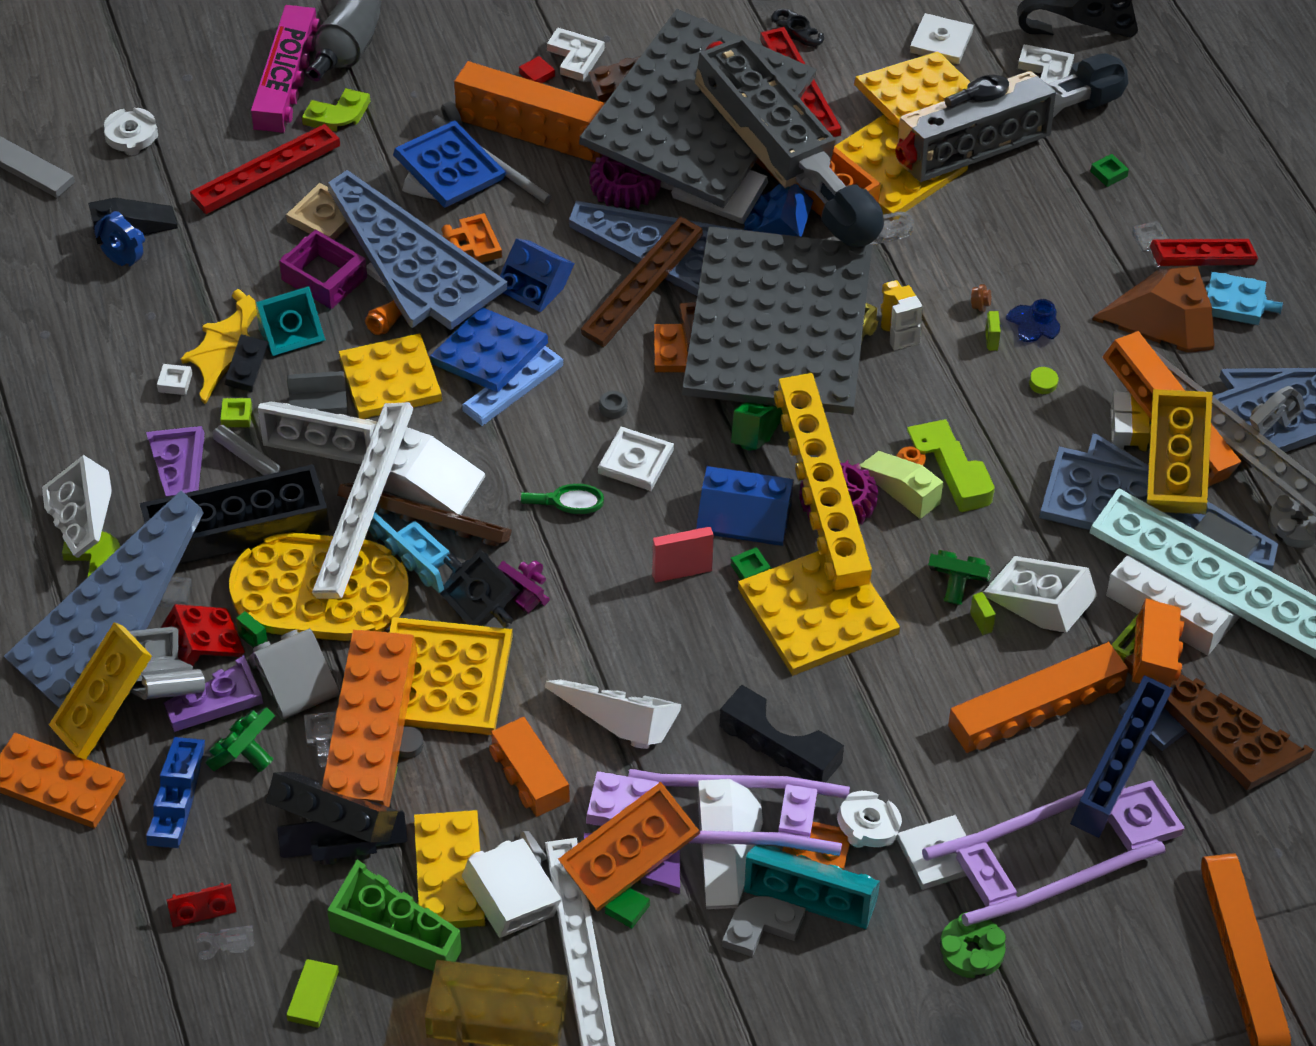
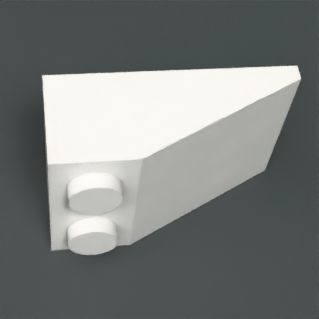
(432, 473)
(1043, 592)

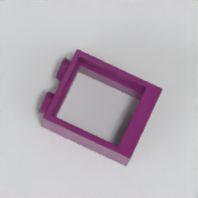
(339, 285)

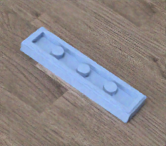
(488, 403)

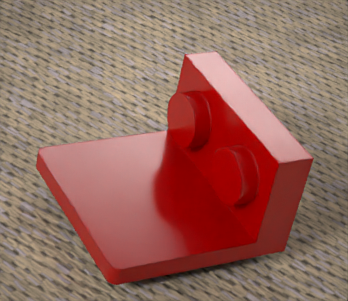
(203, 632)

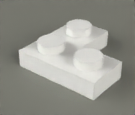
(579, 50)
(1050, 63)

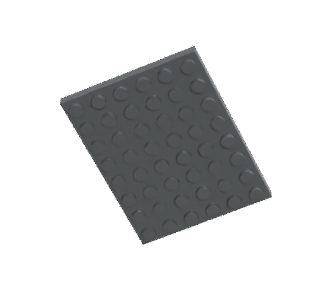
(669, 126)
(777, 312)

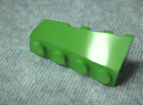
(391, 920)

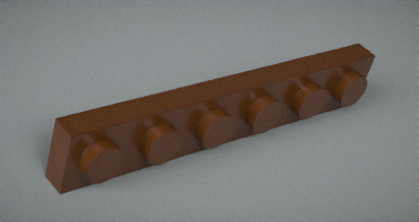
(641, 281)
(436, 518)

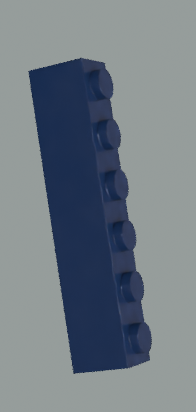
(1121, 756)

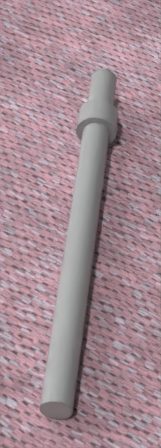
(512, 174)

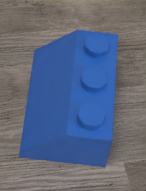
(745, 505)

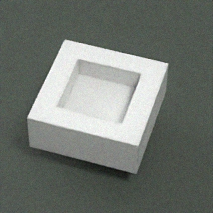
(174, 379)

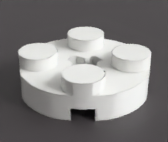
(130, 141)
(867, 833)

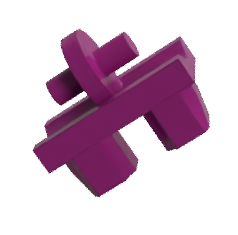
(531, 592)

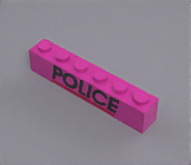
(285, 69)

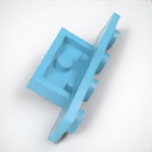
(415, 548)

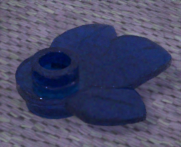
(1035, 320)

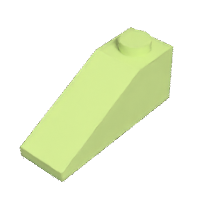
(906, 482)

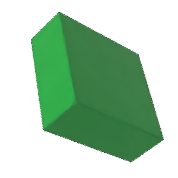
(1109, 170)
(749, 563)
(251, 630)
(628, 907)

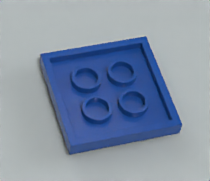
(449, 163)
(489, 349)

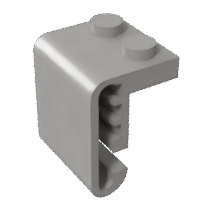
(294, 672)
(165, 673)

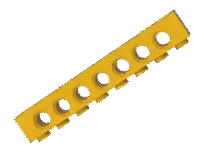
(843, 571)

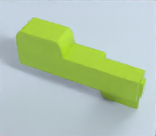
(966, 479)

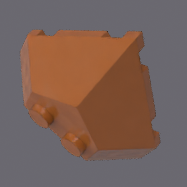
(1166, 307)

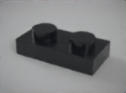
(246, 363)

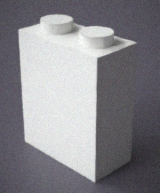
(511, 887)

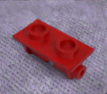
(201, 905)

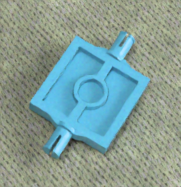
(1239, 298)

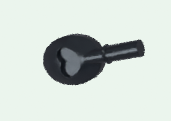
(980, 89)

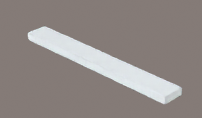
(362, 501)
(580, 952)

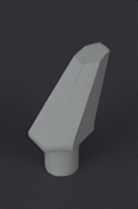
(534, 846)

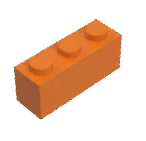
(1158, 643)
(529, 767)

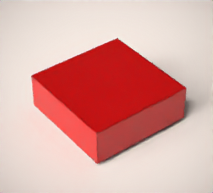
(537, 70)

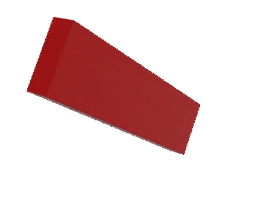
(1203, 252)

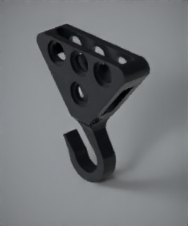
(1094, 13)

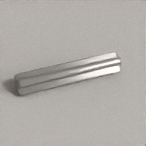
(245, 451)

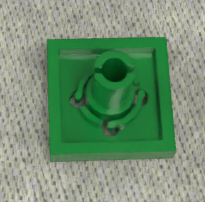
(958, 573)
(242, 741)

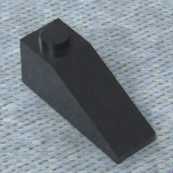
(141, 215)

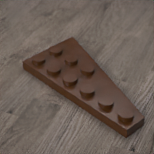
(1231, 732)

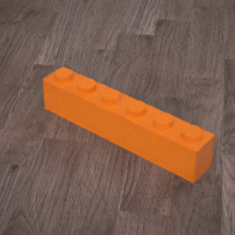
(1142, 372)
(1037, 697)

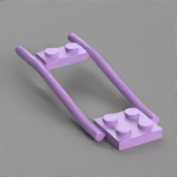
(616, 792)
(1139, 818)

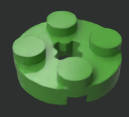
(975, 962)

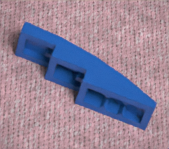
(176, 792)

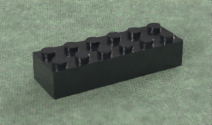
(250, 510)

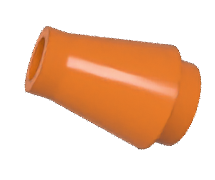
(382, 318)

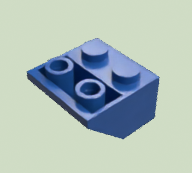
(780, 211)
(534, 274)

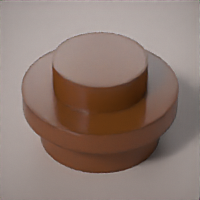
(980, 297)

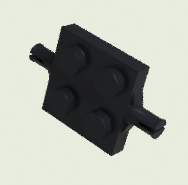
(478, 590)

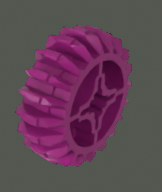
(621, 184)
(861, 491)

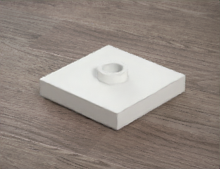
(941, 35)
(635, 458)
(936, 870)

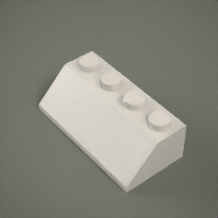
(315, 431)
(1203, 619)

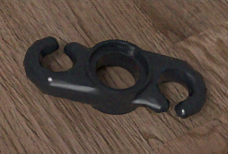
(800, 35)

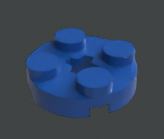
(120, 239)

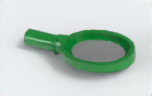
(568, 498)

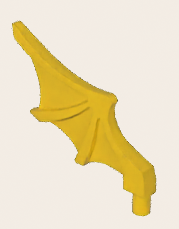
(221, 339)

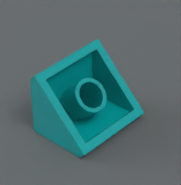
(289, 321)

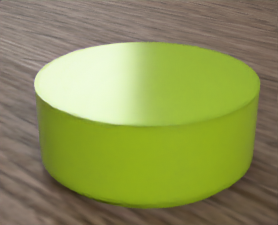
(1043, 380)

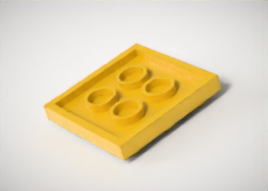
(390, 373)

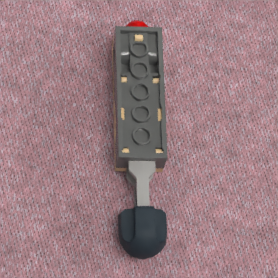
(785, 135)
(952, 137)

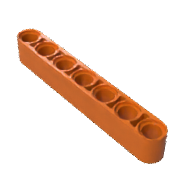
(1245, 951)

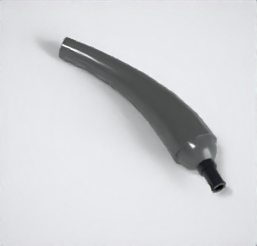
(344, 36)

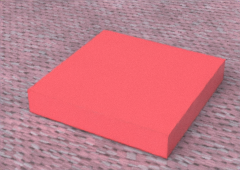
(682, 554)

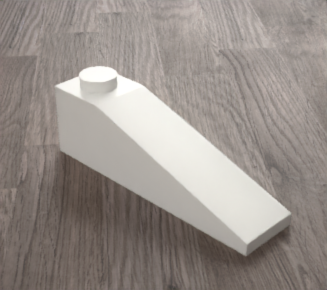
(79, 503)
(634, 719)
(726, 807)

